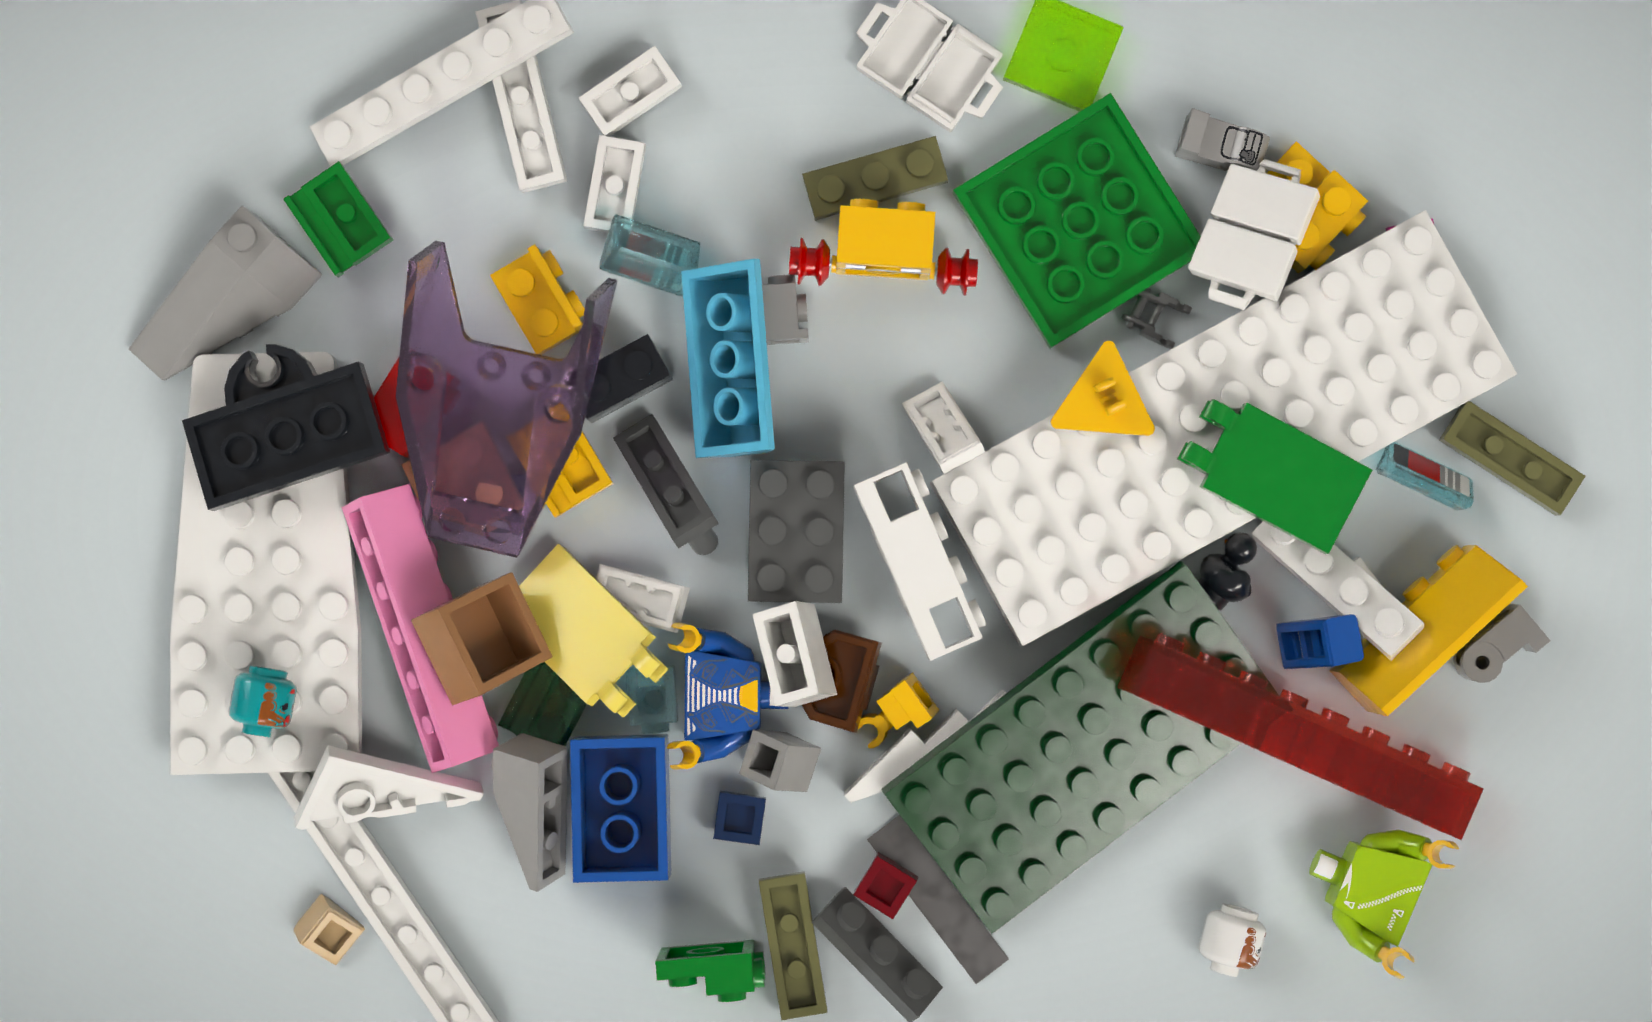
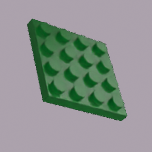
(1079, 220)

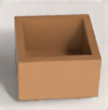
(482, 639)

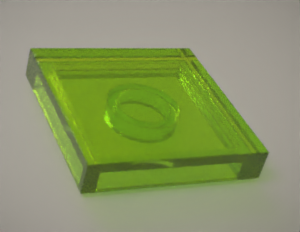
(1063, 53)

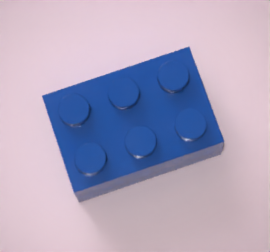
(620, 808)

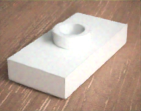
(943, 427)
(647, 598)

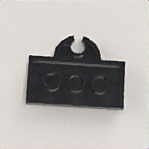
(283, 428)

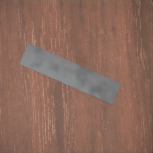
(940, 901)

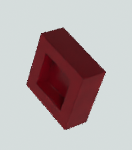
(885, 885)

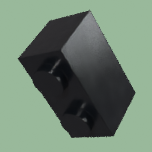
(626, 377)

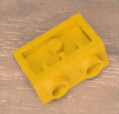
(538, 299)

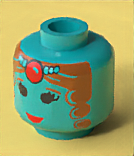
(262, 700)

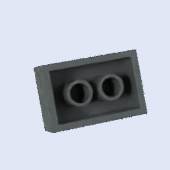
(796, 531)

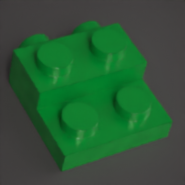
(727, 967)

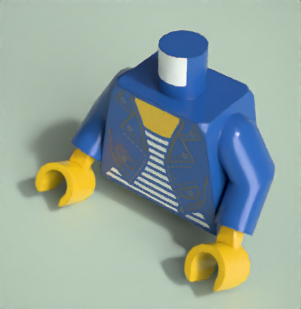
(720, 695)

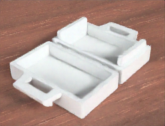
(913, 49)
(1254, 232)

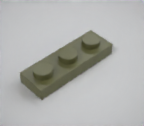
(876, 177)
(1512, 458)
(793, 945)

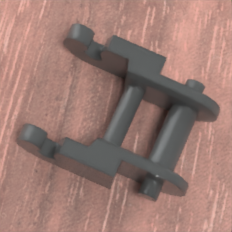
(1148, 329)

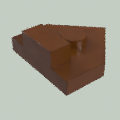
(854, 675)

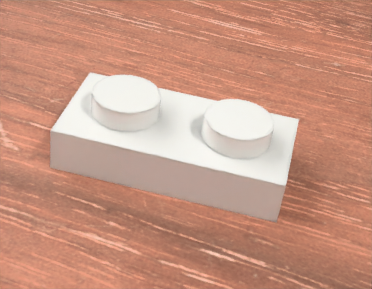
(630, 92)
(614, 182)

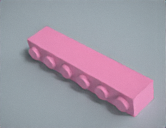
(404, 585)

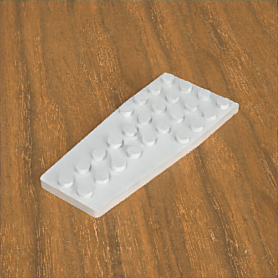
(268, 591)

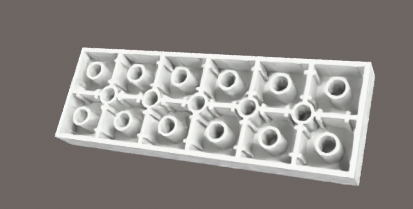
(1341, 356)

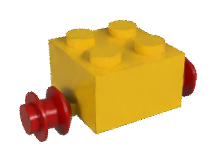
(885, 245)

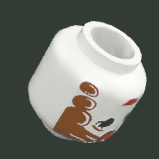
(1232, 939)

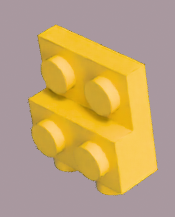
(1335, 212)

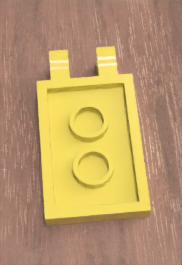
(588, 631)

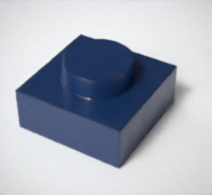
(739, 818)

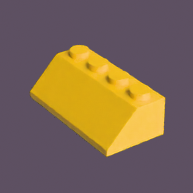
(1454, 608)

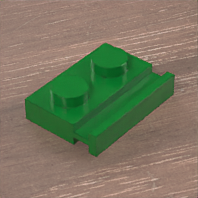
(338, 219)

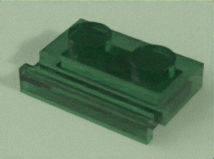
(543, 707)

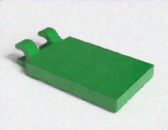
(1278, 474)

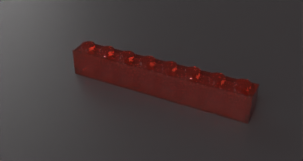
(1299, 736)

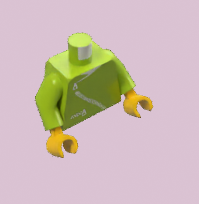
(1378, 889)

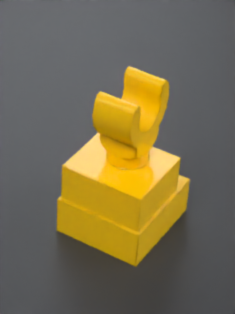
(899, 705)

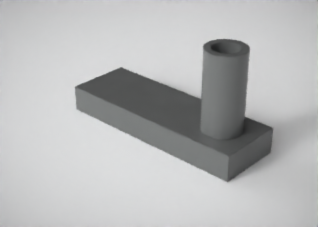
(668, 485)

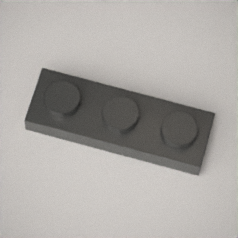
(877, 955)

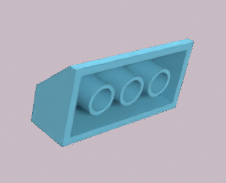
(728, 360)

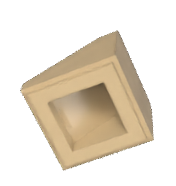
(327, 930)

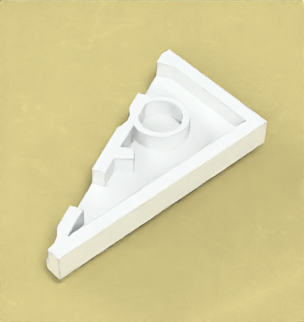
(371, 786)

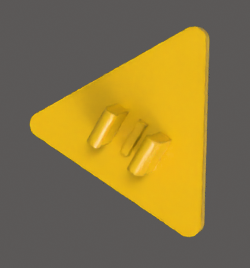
(1104, 399)

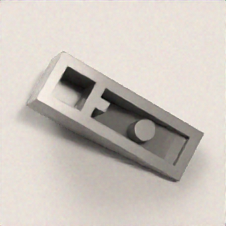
(533, 804)

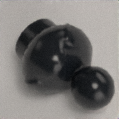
(1222, 576)

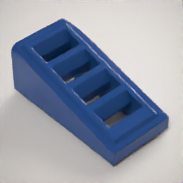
(1323, 642)

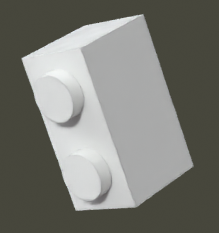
(794, 654)

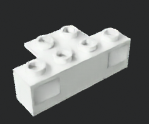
(919, 561)

